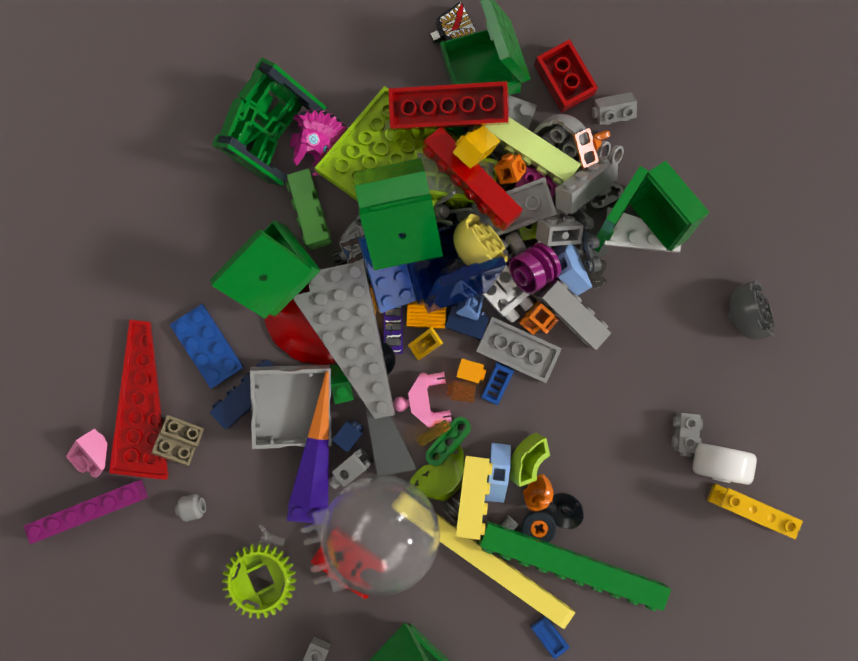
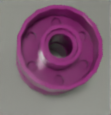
(534, 268)

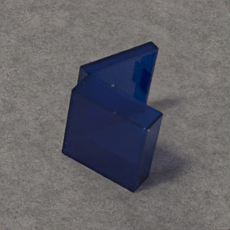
(442, 291)

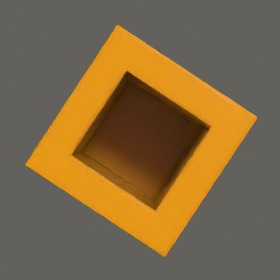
(471, 371)

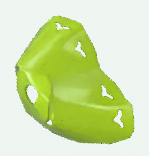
(441, 480)

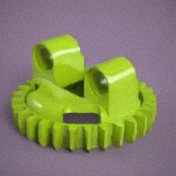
(242, 589)

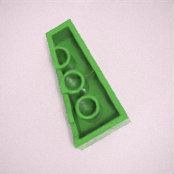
(309, 209)

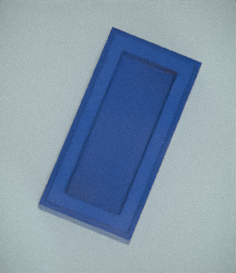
(550, 637)

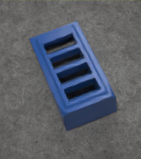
(495, 400)

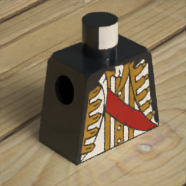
(452, 24)

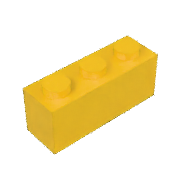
(475, 146)

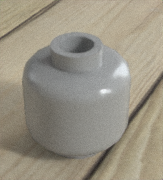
(190, 507)

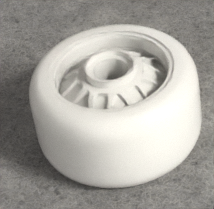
(724, 464)

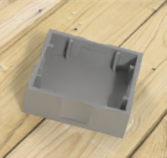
(285, 404)

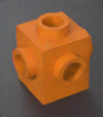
(510, 168)

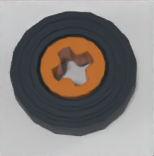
(536, 518)

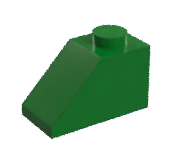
(341, 386)

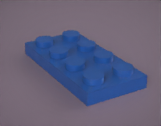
(389, 285)
(207, 346)

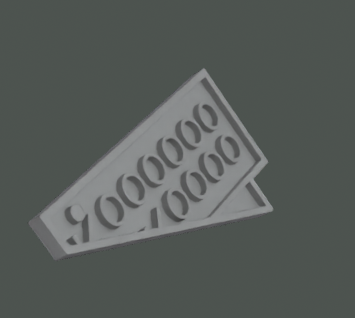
(346, 322)

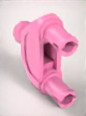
(419, 400)

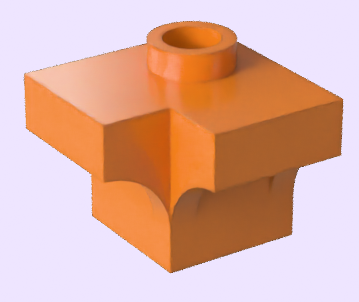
(538, 318)

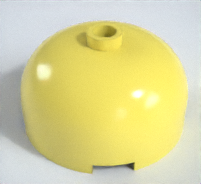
(477, 241)

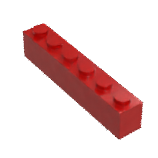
(474, 182)

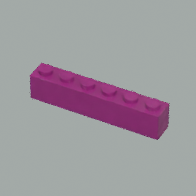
(85, 511)

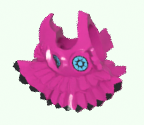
(317, 135)

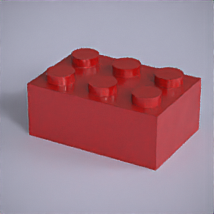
(565, 76)

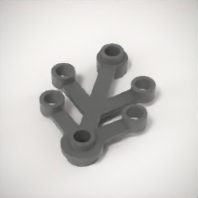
(589, 241)

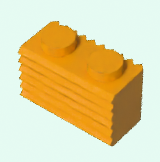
(419, 318)

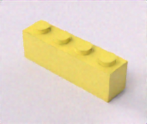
(473, 497)

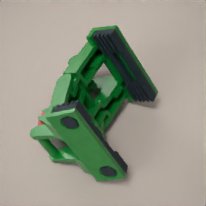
(253, 103)

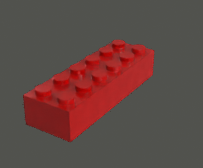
(449, 106)

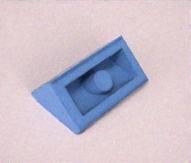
(471, 307)

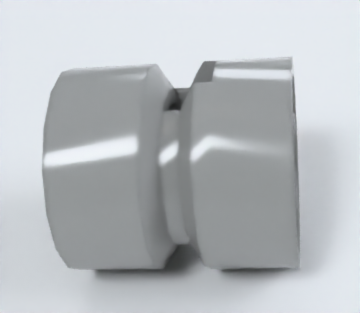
(514, 244)

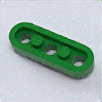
(440, 447)

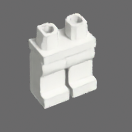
(508, 297)

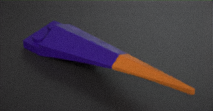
(311, 481)

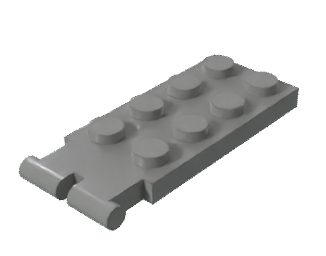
(532, 198)

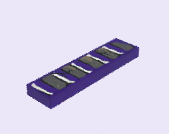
(394, 329)

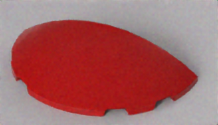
(296, 335)

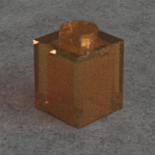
(461, 391)

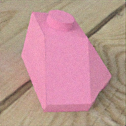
(89, 453)

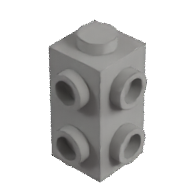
(615, 108)
(687, 433)

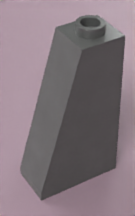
(388, 446)

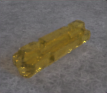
(433, 433)

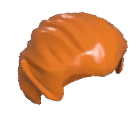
(538, 493)

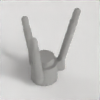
(442, 211)

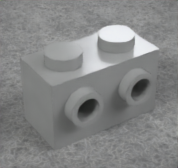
(559, 231)

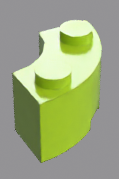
(527, 459)

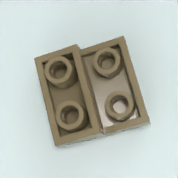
(177, 441)

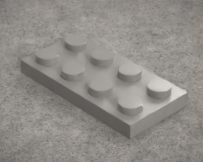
(518, 350)

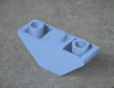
(572, 269)
(500, 457)

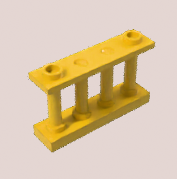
(755, 510)

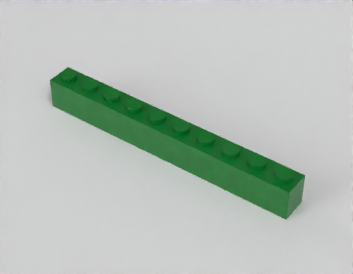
(574, 566)

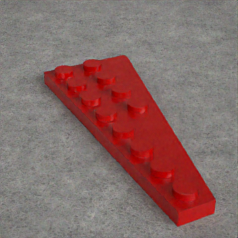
(138, 409)

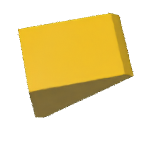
(425, 343)

